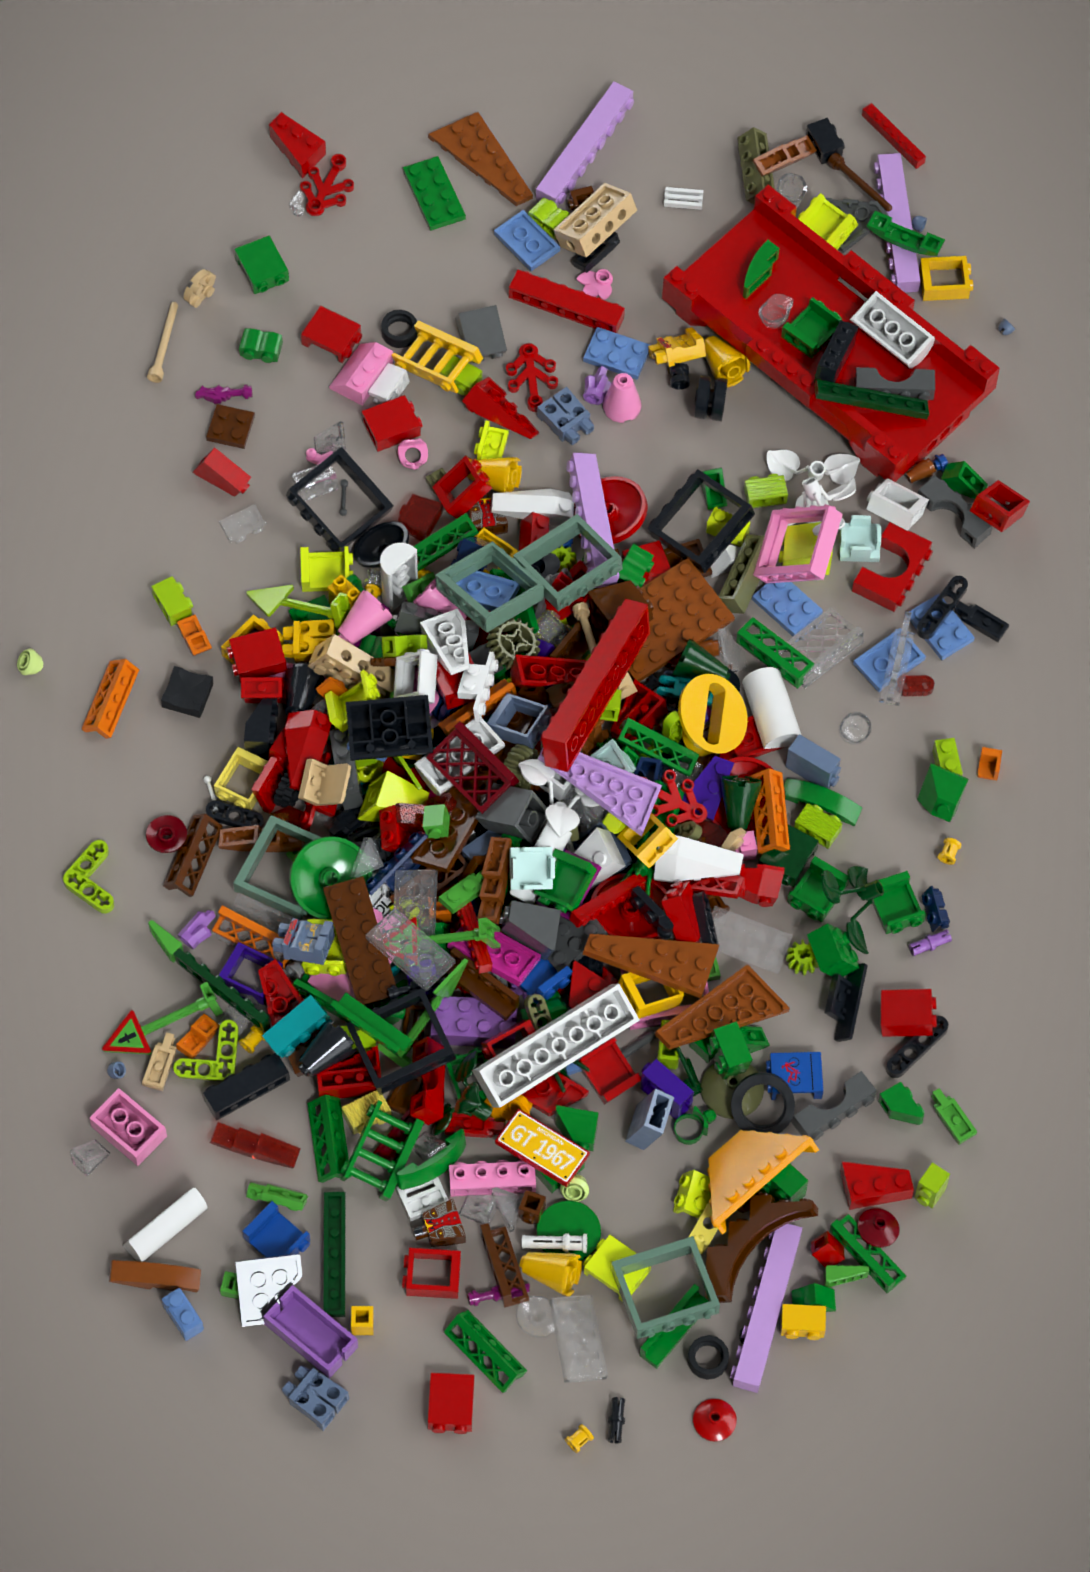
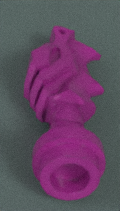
(219, 394)
(474, 1297)

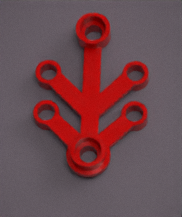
(326, 188)
(531, 373)
(675, 802)

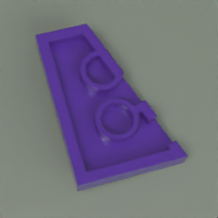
(708, 785)

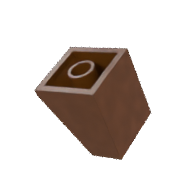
(606, 600)

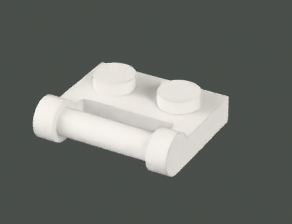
(423, 1201)

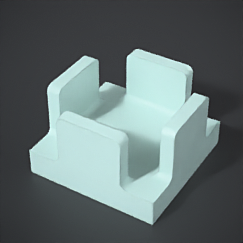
(860, 540)
(613, 755)
(531, 868)

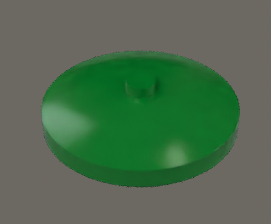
(320, 865)

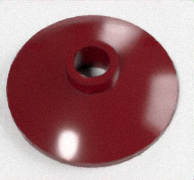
(165, 826)
(878, 1235)

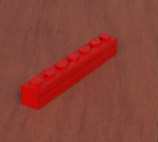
(893, 136)
(606, 900)
(479, 950)

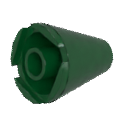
(698, 661)
(739, 799)

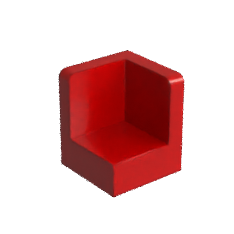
(827, 1249)

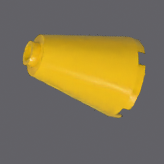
(725, 361)
(503, 473)
(554, 1270)

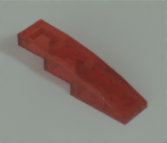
(255, 1146)

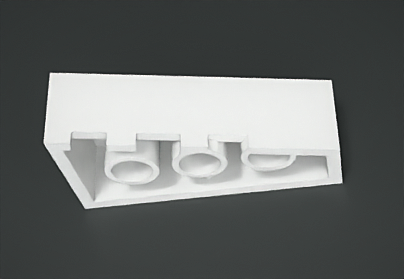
(603, 851)

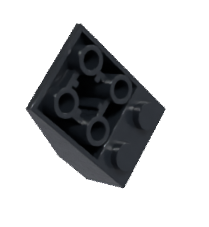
(261, 728)

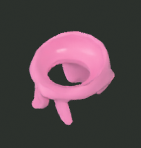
(413, 443)

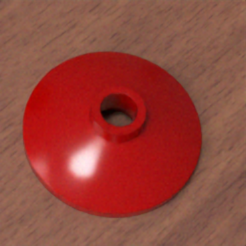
(711, 1429)

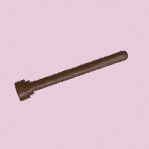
(837, 162)

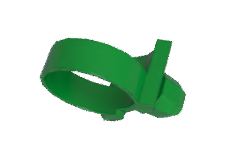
(704, 1119)

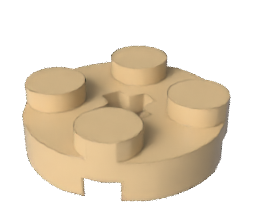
(201, 288)

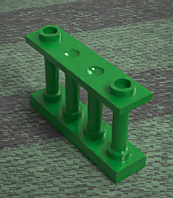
(403, 1149)

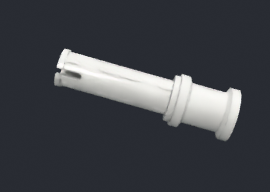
(566, 1242)

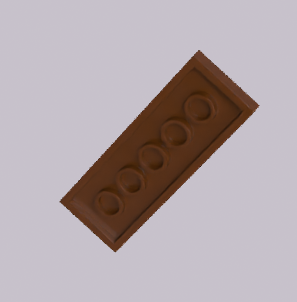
(352, 920)

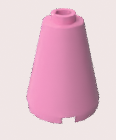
(622, 399)
(434, 599)
(363, 618)

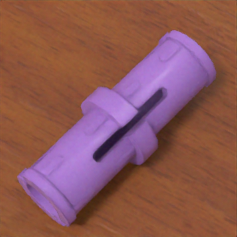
(930, 942)

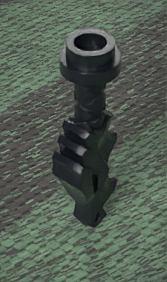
(395, 992)

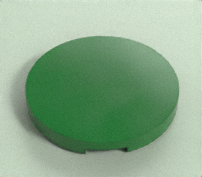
(570, 1218)

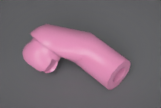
(316, 458)

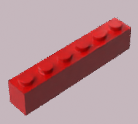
(566, 302)

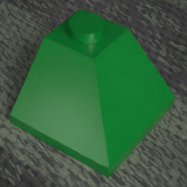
(942, 792)
(577, 1125)

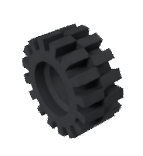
(284, 794)

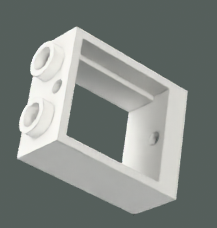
(896, 504)
(426, 675)

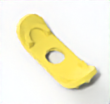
(700, 1233)

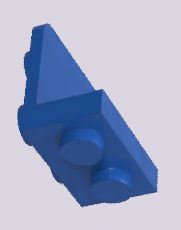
(545, 980)

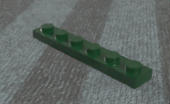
(871, 399)
(228, 994)
(334, 1253)

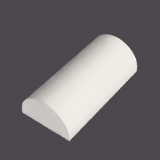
(893, 330)
(398, 568)
(771, 708)
(435, 779)
(547, 839)
(166, 1225)

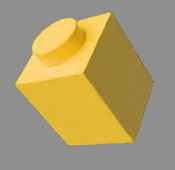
(362, 1320)

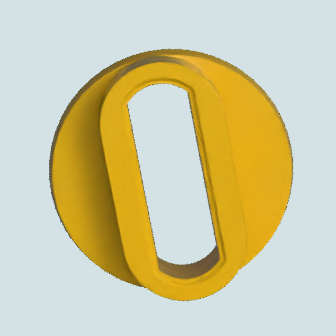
(727, 718)

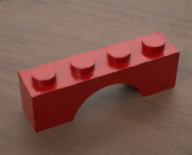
(430, 1102)

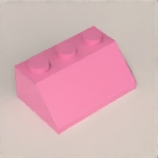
(362, 371)

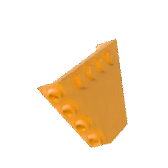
(746, 1166)

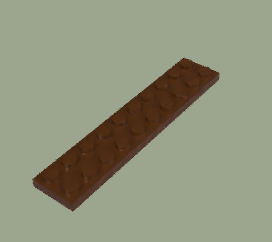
(444, 851)

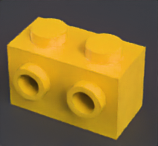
(803, 1321)

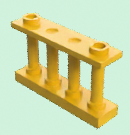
(440, 340)

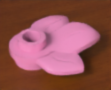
(594, 285)

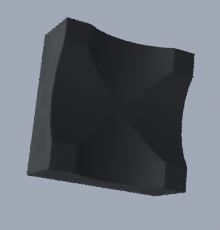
(187, 692)

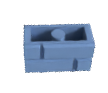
(182, 1314)

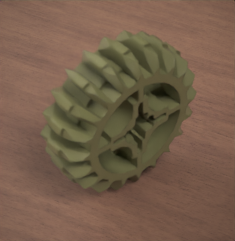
(521, 638)
(518, 754)

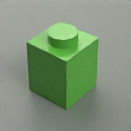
(436, 821)

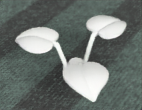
(839, 467)
(813, 491)
(558, 814)

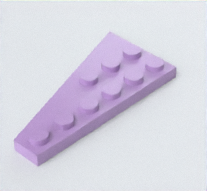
(616, 790)

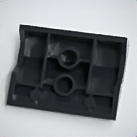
(389, 727)

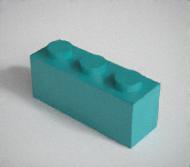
(296, 1027)

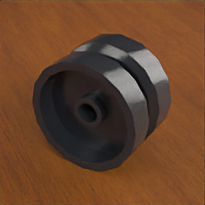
(711, 398)

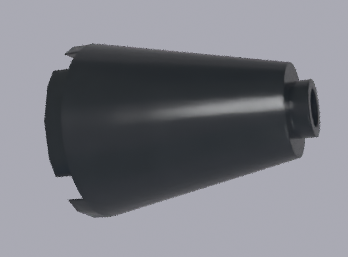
(301, 688)
(326, 1050)

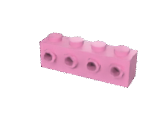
(483, 1176)

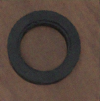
(768, 1079)

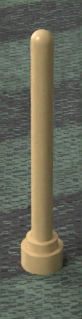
(156, 372)
(581, 612)

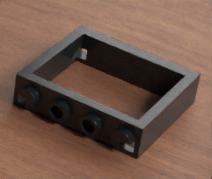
(363, 482)
(721, 540)
(416, 1068)

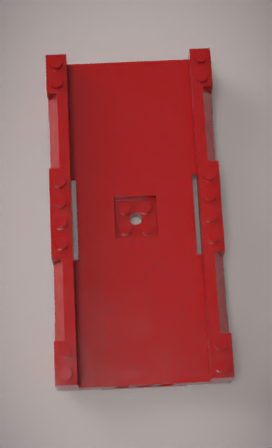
(808, 268)

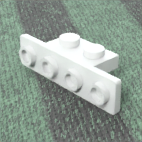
(476, 684)

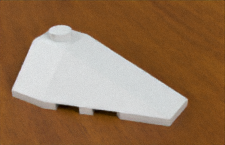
(547, 502)
(448, 640)
(696, 860)

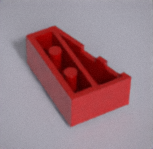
(297, 143)
(643, 707)
(349, 1077)
(874, 1185)

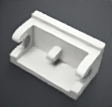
(389, 384)

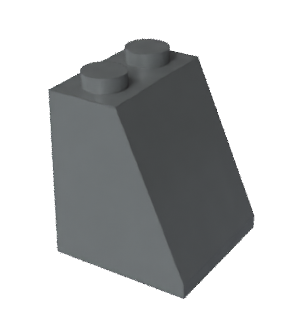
(482, 330)
(516, 814)
(531, 926)

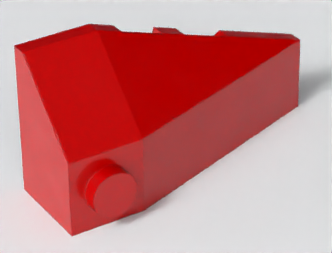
(543, 671)

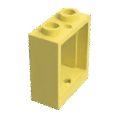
(247, 760)

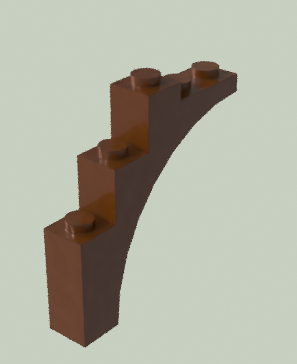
(766, 1216)

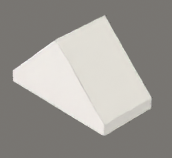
(725, 561)

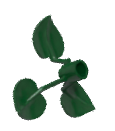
(866, 891)
(469, 1102)

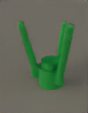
(640, 868)

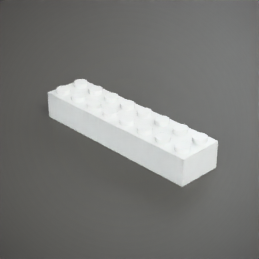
(555, 1045)

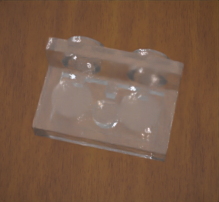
(321, 485)

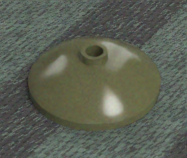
(718, 1092)

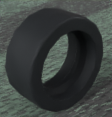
(399, 316)
(708, 1341)

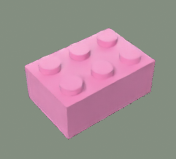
(128, 1127)

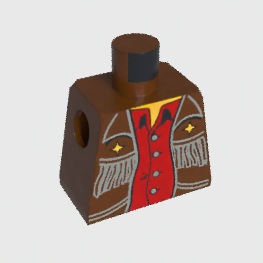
(482, 517)
(441, 1226)

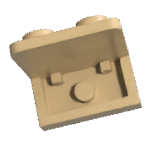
(324, 783)

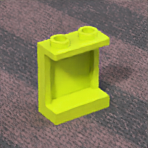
(828, 221)
(322, 568)
(362, 691)
(334, 963)
(600, 1265)

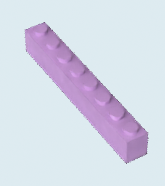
(585, 144)
(893, 190)
(590, 507)
(767, 1308)

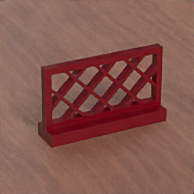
(485, 755)

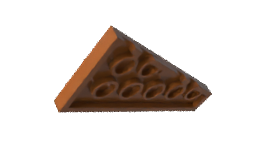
(482, 154)
(668, 962)
(739, 998)

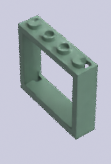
(555, 539)
(447, 580)
(241, 882)
(653, 1257)

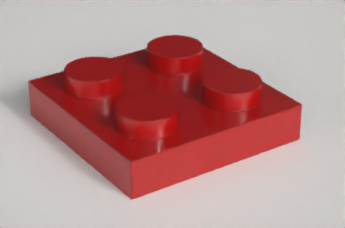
(267, 783)

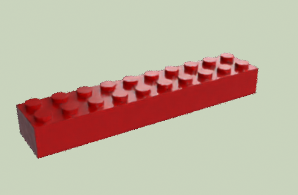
(595, 685)

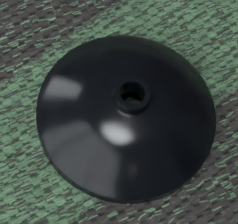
(376, 539)

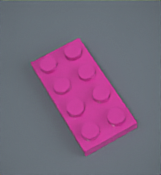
(510, 961)

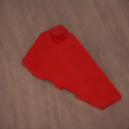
(489, 402)
(305, 739)
(762, 884)
(279, 993)

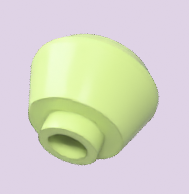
(29, 662)
(576, 1190)

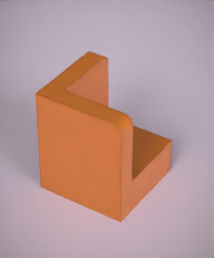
(989, 763)
(442, 914)

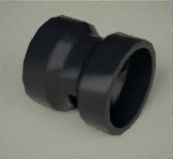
(679, 376)

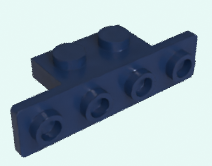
(400, 861)

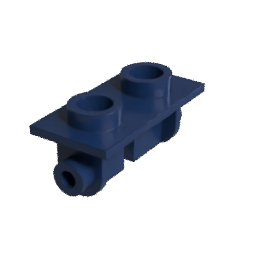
(933, 901)

